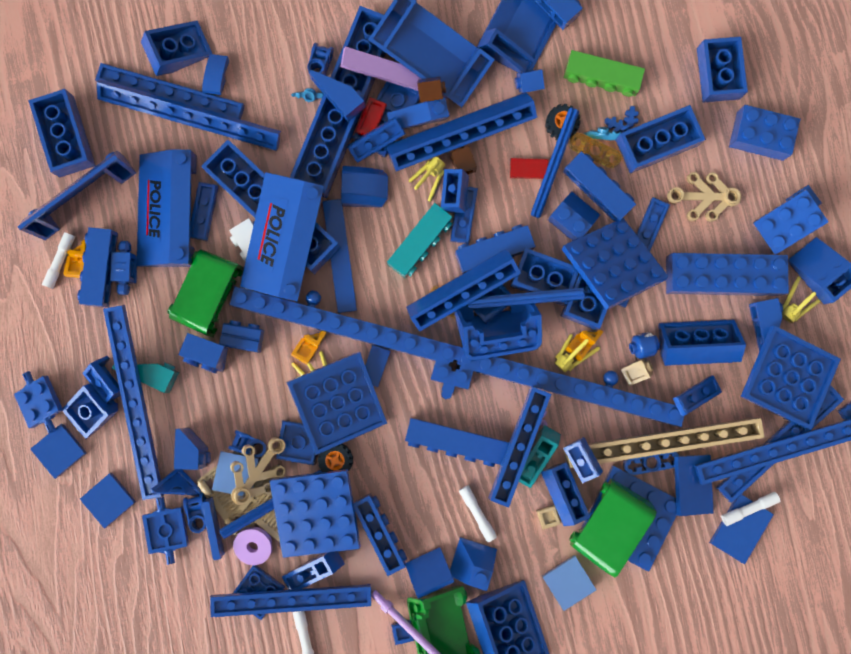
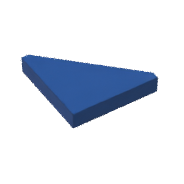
(177, 483)

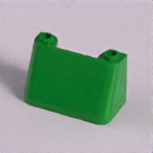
(204, 292)
(614, 527)
(441, 621)

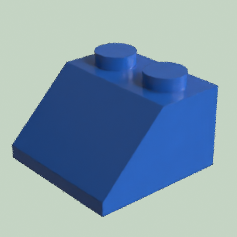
(573, 217)
(190, 450)

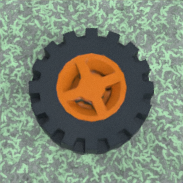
(557, 116)
(341, 451)

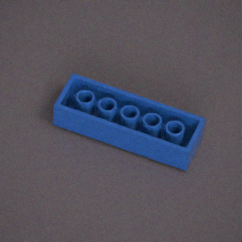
(727, 274)

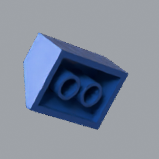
(543, 274)

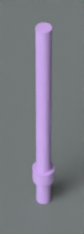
(388, 607)

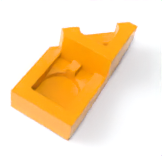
(74, 262)
(579, 338)
(308, 346)

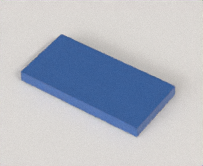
(396, 98)

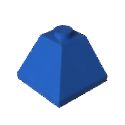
(473, 563)

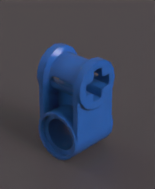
(320, 58)
(245, 439)
(194, 512)

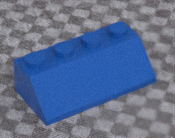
(701, 342)

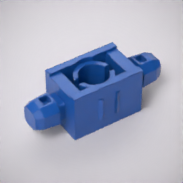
(123, 268)

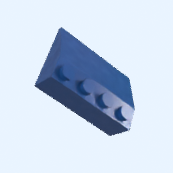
(507, 621)

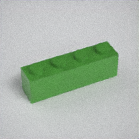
(603, 73)

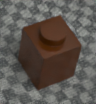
(431, 89)
(463, 159)

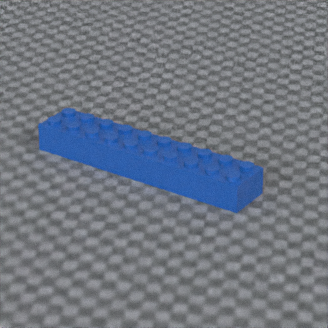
(329, 130)

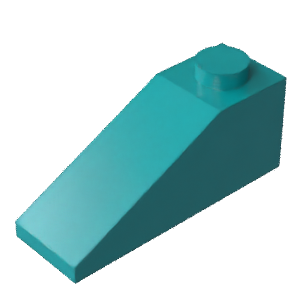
(157, 376)
(540, 453)

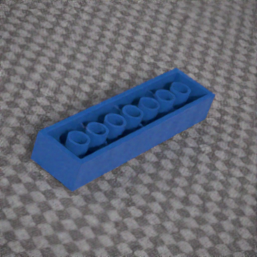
(244, 183)

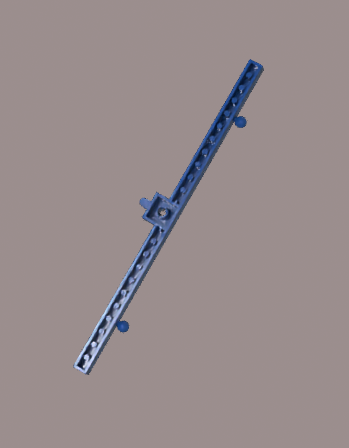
(445, 353)

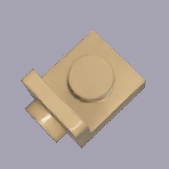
(637, 371)

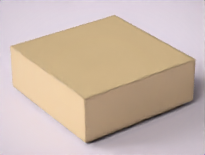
(548, 517)

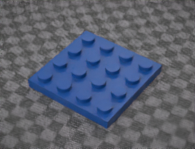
(614, 263)
(790, 377)
(336, 402)
(666, 512)
(315, 513)

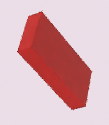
(371, 116)
(528, 168)

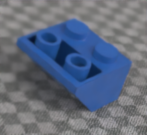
(203, 352)

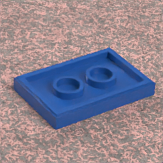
(690, 495)
(742, 536)

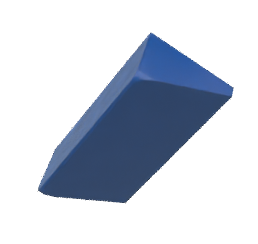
(583, 460)

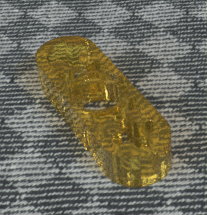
(610, 151)

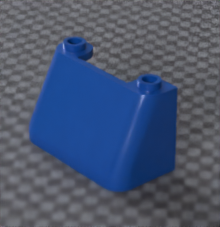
(506, 334)

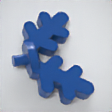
(629, 120)

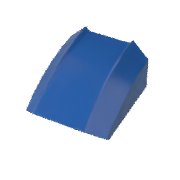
(363, 187)
(89, 411)

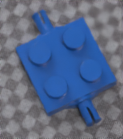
(38, 402)
(165, 530)

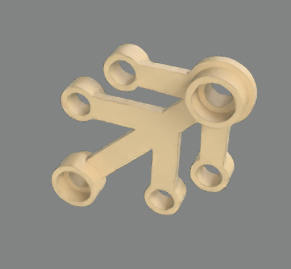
(706, 195)
(256, 473)

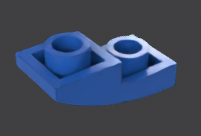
(214, 74)

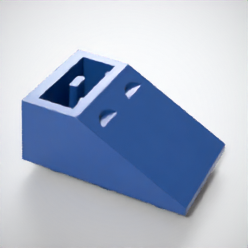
(822, 270)

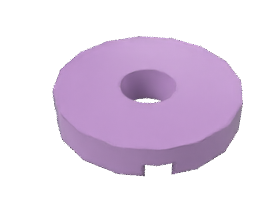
(246, 553)

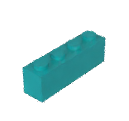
(419, 241)

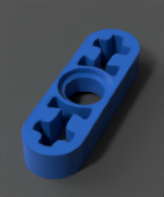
(638, 470)

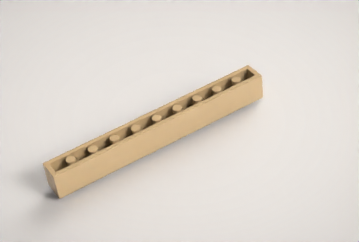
(676, 440)

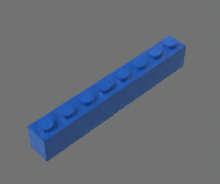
(461, 131)

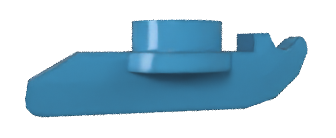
(309, 94)
(603, 134)

